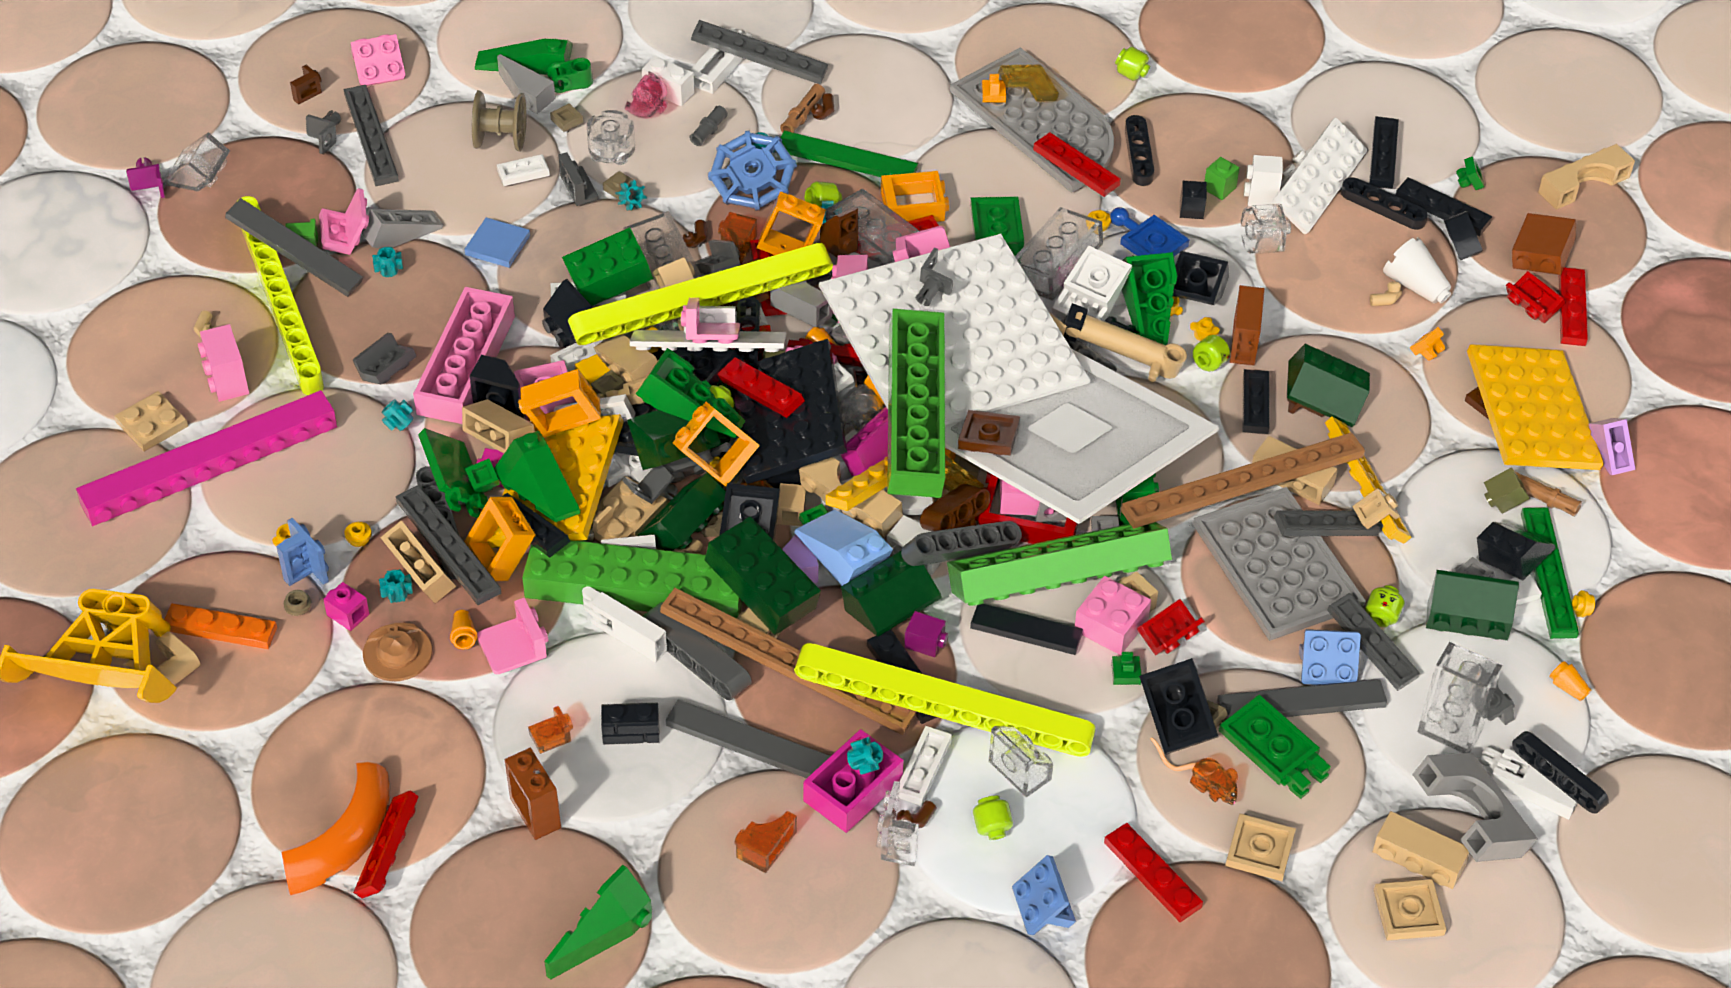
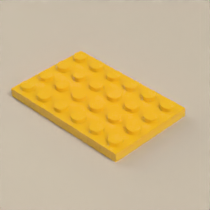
(1534, 407)
(584, 461)

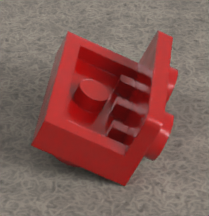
(1535, 297)
(1169, 626)

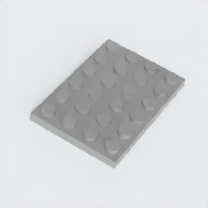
(1278, 577)

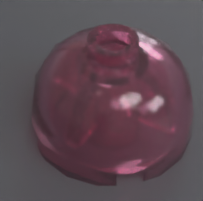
(648, 97)

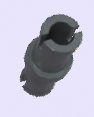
(708, 125)

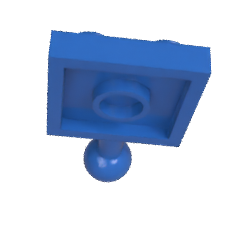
(1150, 236)

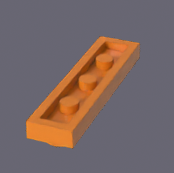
(220, 626)

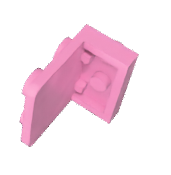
(378, 60)
(343, 230)
(920, 243)
(702, 332)
(514, 641)

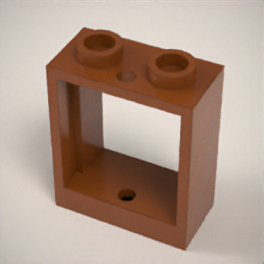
(1247, 325)
(533, 793)

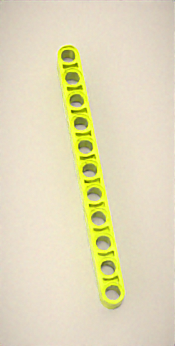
(711, 290)
(285, 312)
(943, 698)

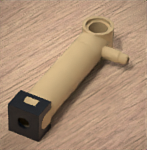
(1162, 359)

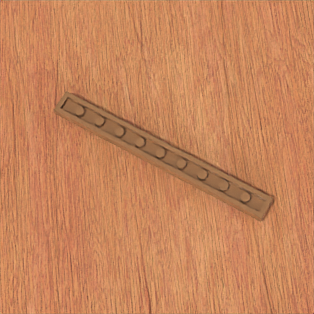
(1242, 480)
(774, 655)

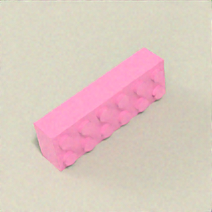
(474, 329)

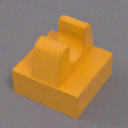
(993, 89)
(1429, 342)

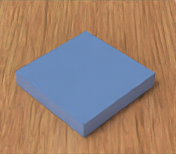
(497, 242)

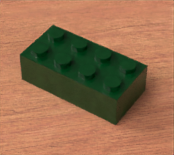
(762, 575)

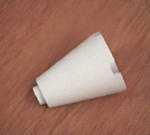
(1418, 272)

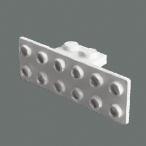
(1318, 175)
(709, 314)

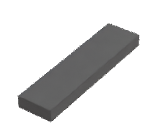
(1322, 524)
(1374, 642)

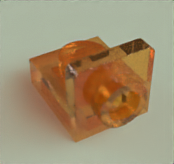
(551, 732)

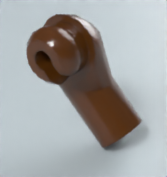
(824, 110)
(698, 237)
(921, 817)

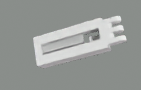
(712, 71)
(625, 624)
(1531, 787)

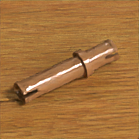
(813, 96)
(1550, 496)

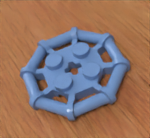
(752, 182)

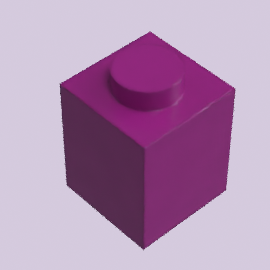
(925, 634)

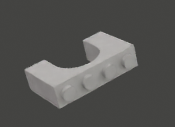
(806, 301)
(1461, 774)

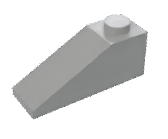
(537, 89)
(397, 227)

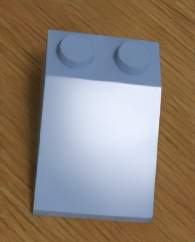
(844, 545)

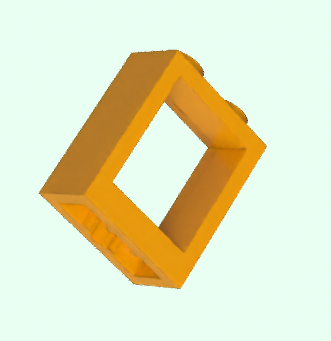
(915, 184)
(773, 241)
(555, 389)
(735, 456)
(518, 534)

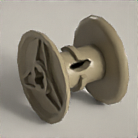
(498, 120)

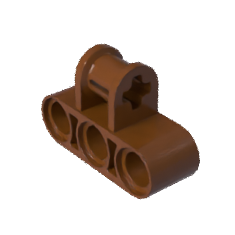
(955, 509)

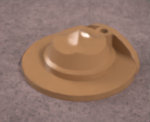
(397, 652)

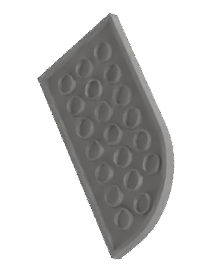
(1027, 120)

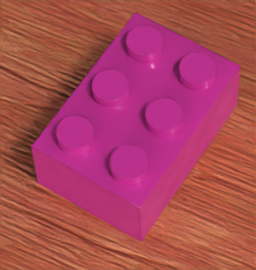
(843, 793)

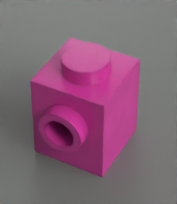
(346, 606)

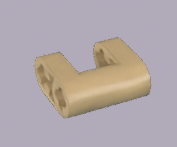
(180, 659)

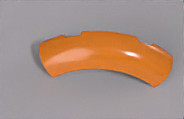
(347, 839)

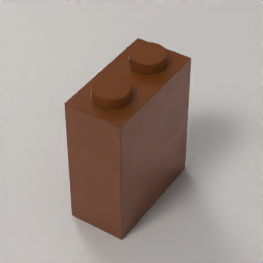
(1544, 243)

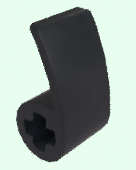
(1463, 235)

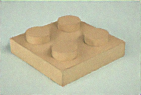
(151, 421)
(630, 508)
(1260, 847)
(1409, 909)

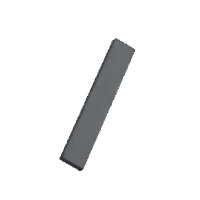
(759, 52)
(371, 135)
(294, 247)
(448, 545)
(1313, 699)
(745, 739)

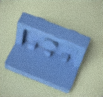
(301, 555)
(1329, 656)
(1043, 897)

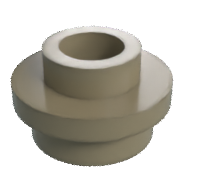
(297, 603)

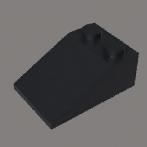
(753, 501)
(1179, 706)

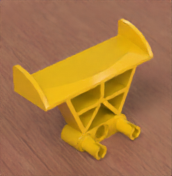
(129, 619)

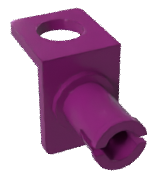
(145, 176)

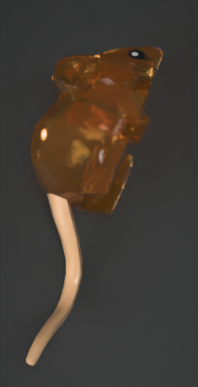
(1209, 777)

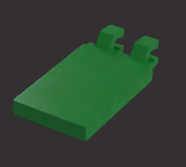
(998, 216)
(448, 463)
(1275, 745)

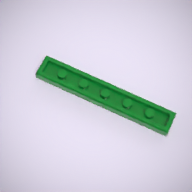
(845, 156)
(1551, 577)

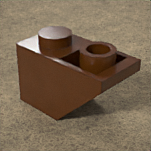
(841, 233)

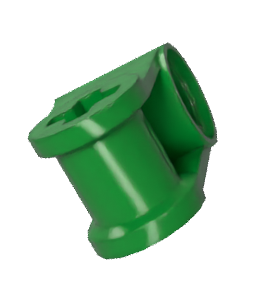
(573, 74)

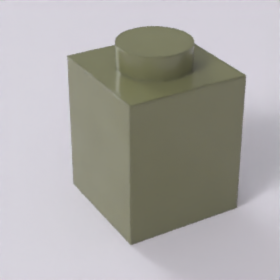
(1505, 491)

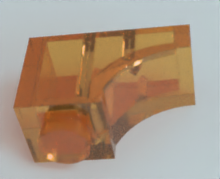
(739, 230)
(763, 843)

